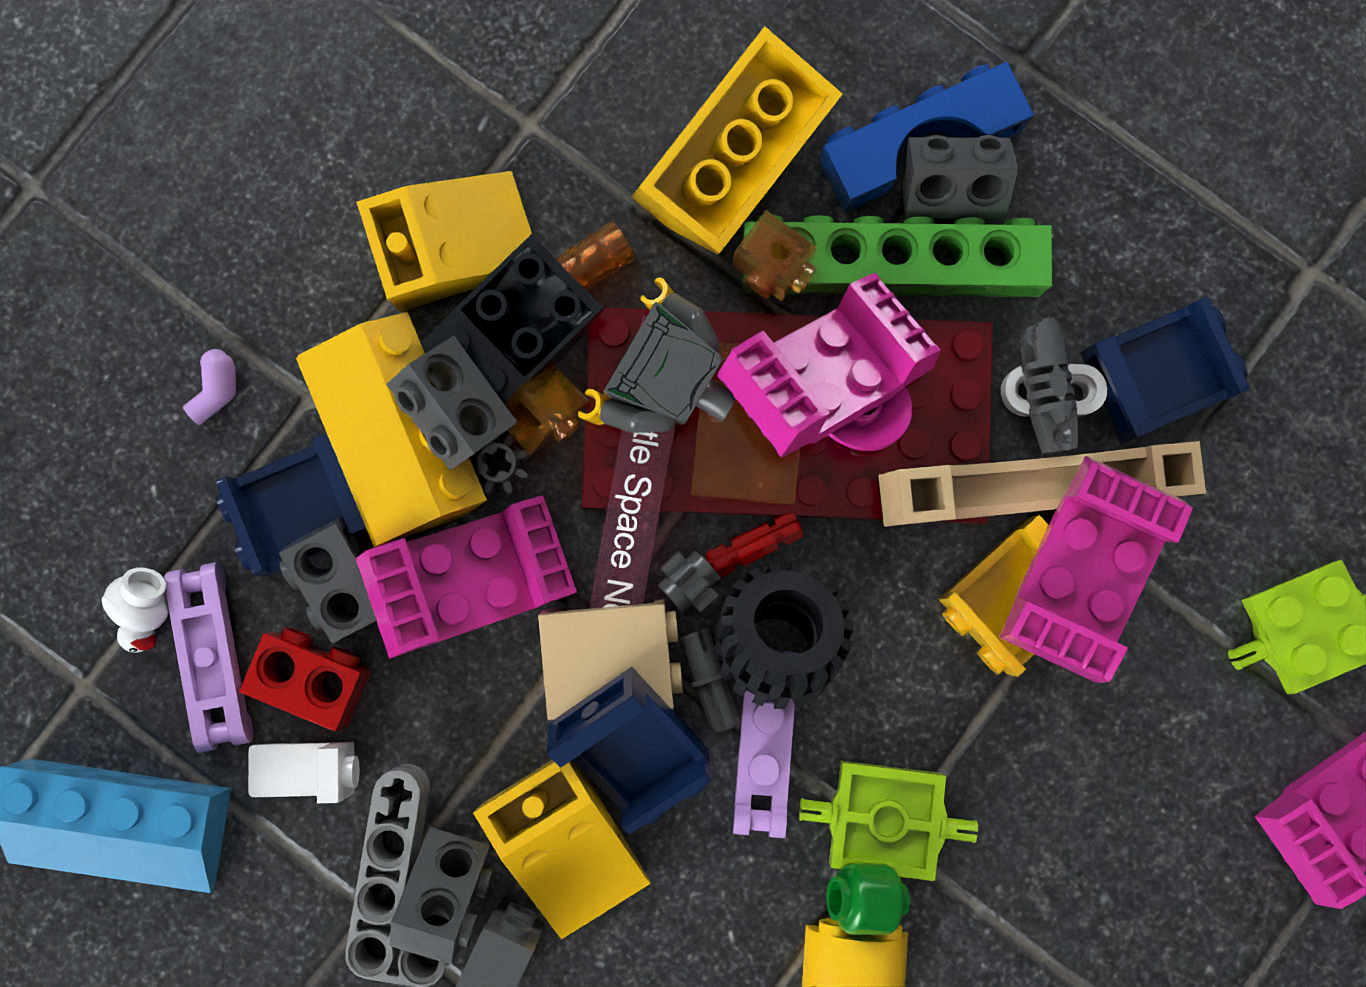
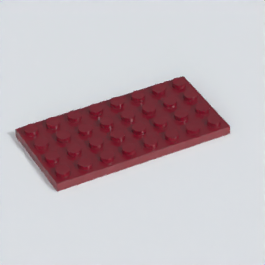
(832, 480)

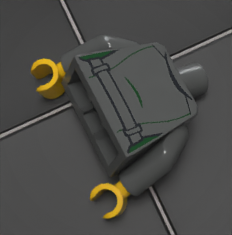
(664, 371)

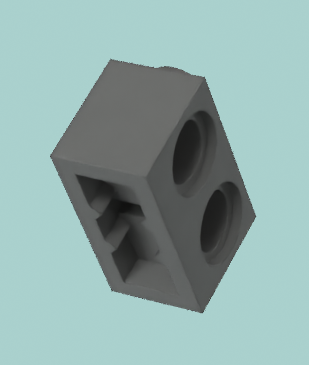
(958, 177)
(460, 398)
(322, 584)
(435, 893)
(503, 948)

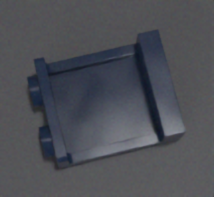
(1167, 369)
(286, 503)
(632, 749)

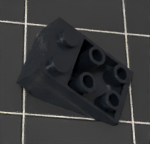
(519, 318)

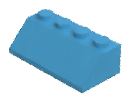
(112, 824)

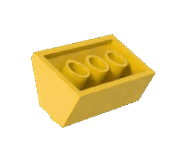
(737, 143)
(378, 446)

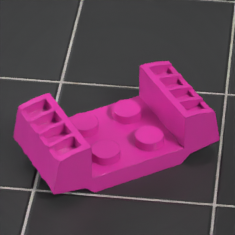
(829, 367)
(1093, 569)
(465, 576)
(1323, 827)

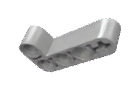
(382, 867)

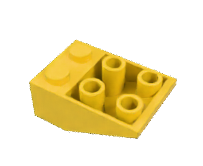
(443, 235)
(562, 846)

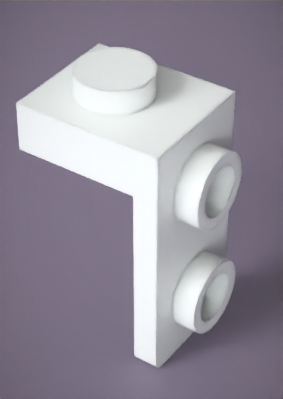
(303, 770)

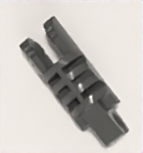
(1049, 386)

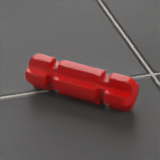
(755, 544)

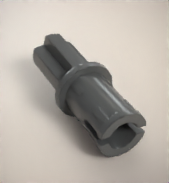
(709, 682)

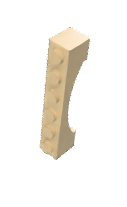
(1026, 485)

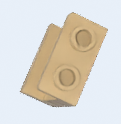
(598, 644)

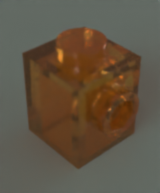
(775, 258)
(545, 410)

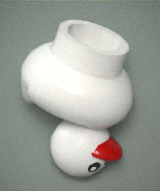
(138, 606)

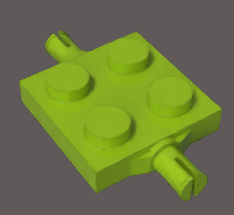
(1307, 628)
(888, 819)

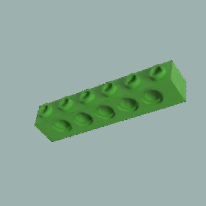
(1022, 243)

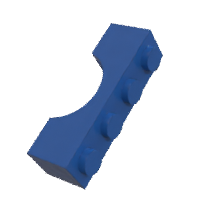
(864, 160)

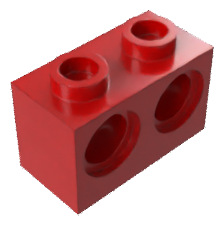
(304, 691)

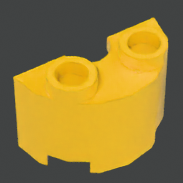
(849, 960)

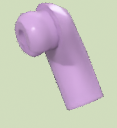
(217, 384)

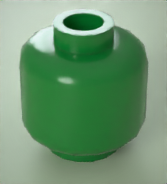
(867, 899)

